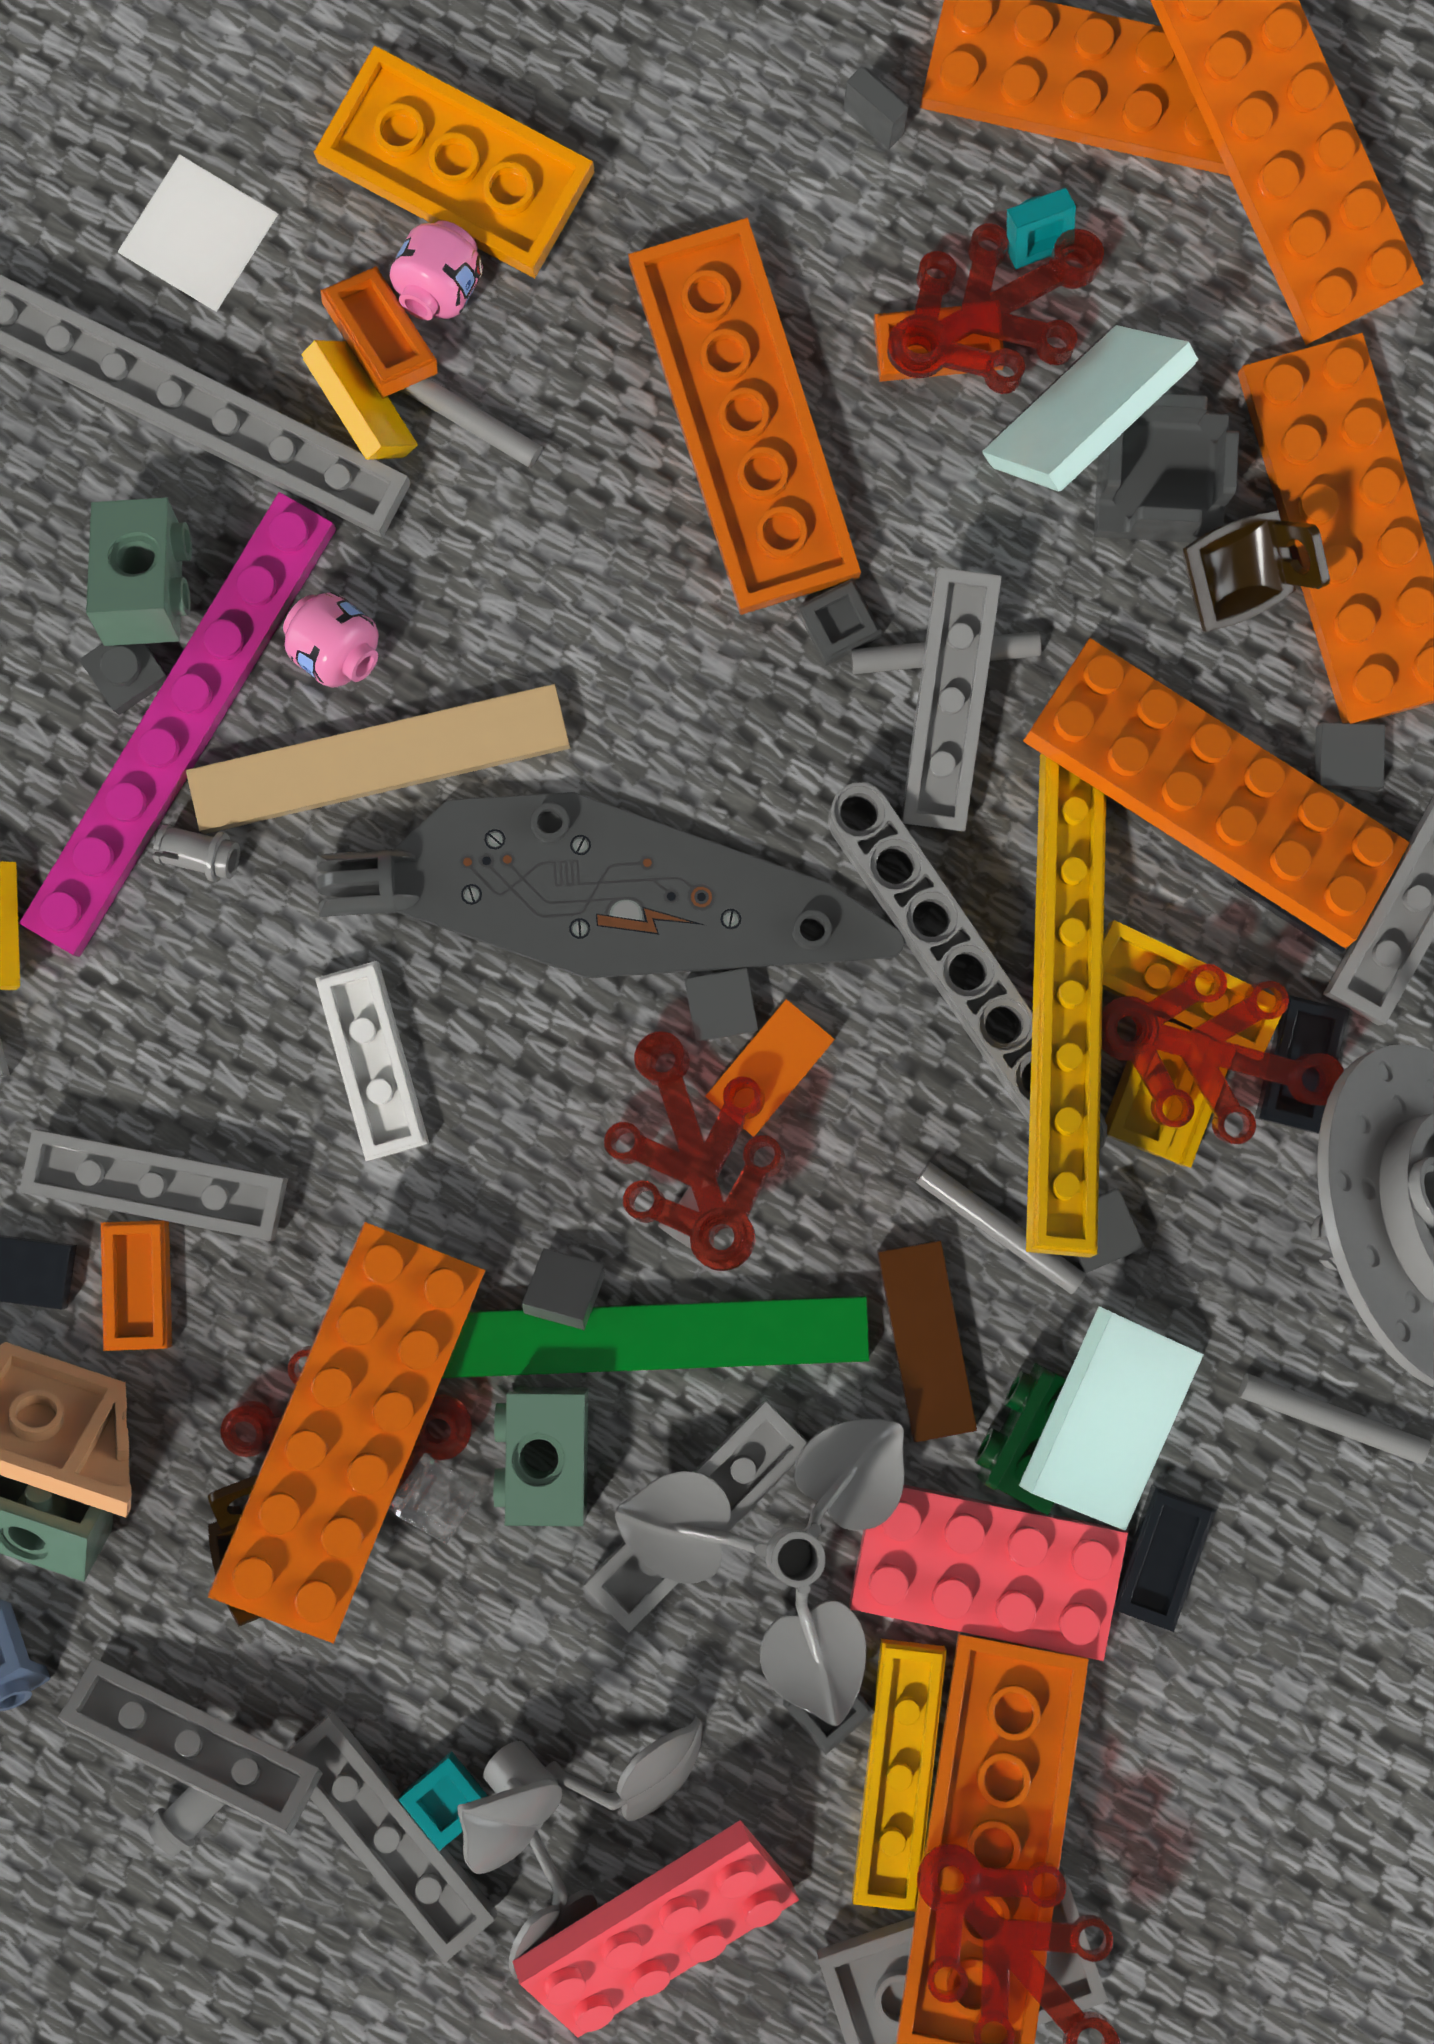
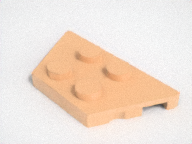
(64, 1429)

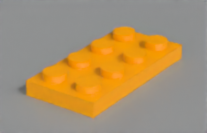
(454, 160)

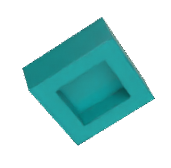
(1037, 225)
(435, 1799)

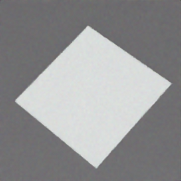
(198, 233)

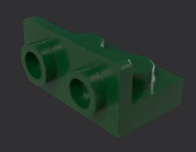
(1008, 1452)

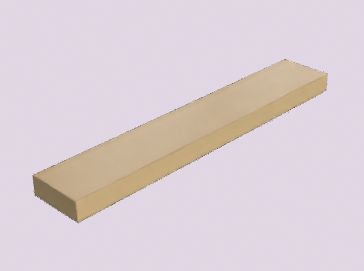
(377, 759)

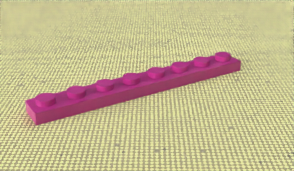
(178, 725)

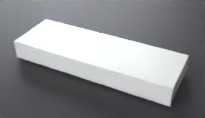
(372, 1061)

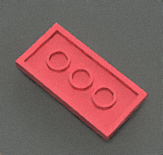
(992, 1572)
(656, 1930)

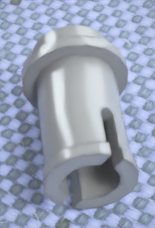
(197, 852)
(180, 1823)

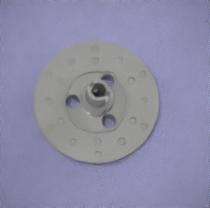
(1380, 1198)

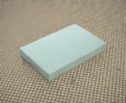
(1090, 406)
(1111, 1419)

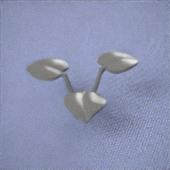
(856, 1477)
(529, 1793)

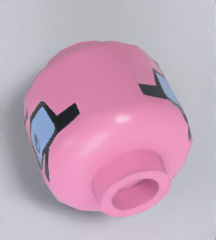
(436, 270)
(331, 639)

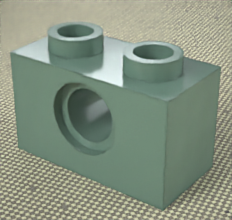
(123, 542)
(552, 1495)
(51, 1529)

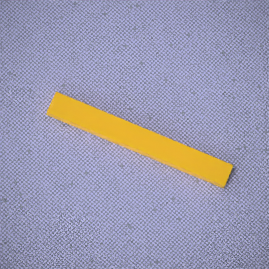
(1066, 1016)

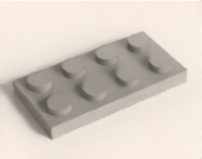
(869, 1976)

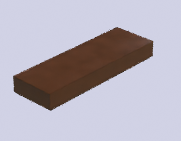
(926, 1341)

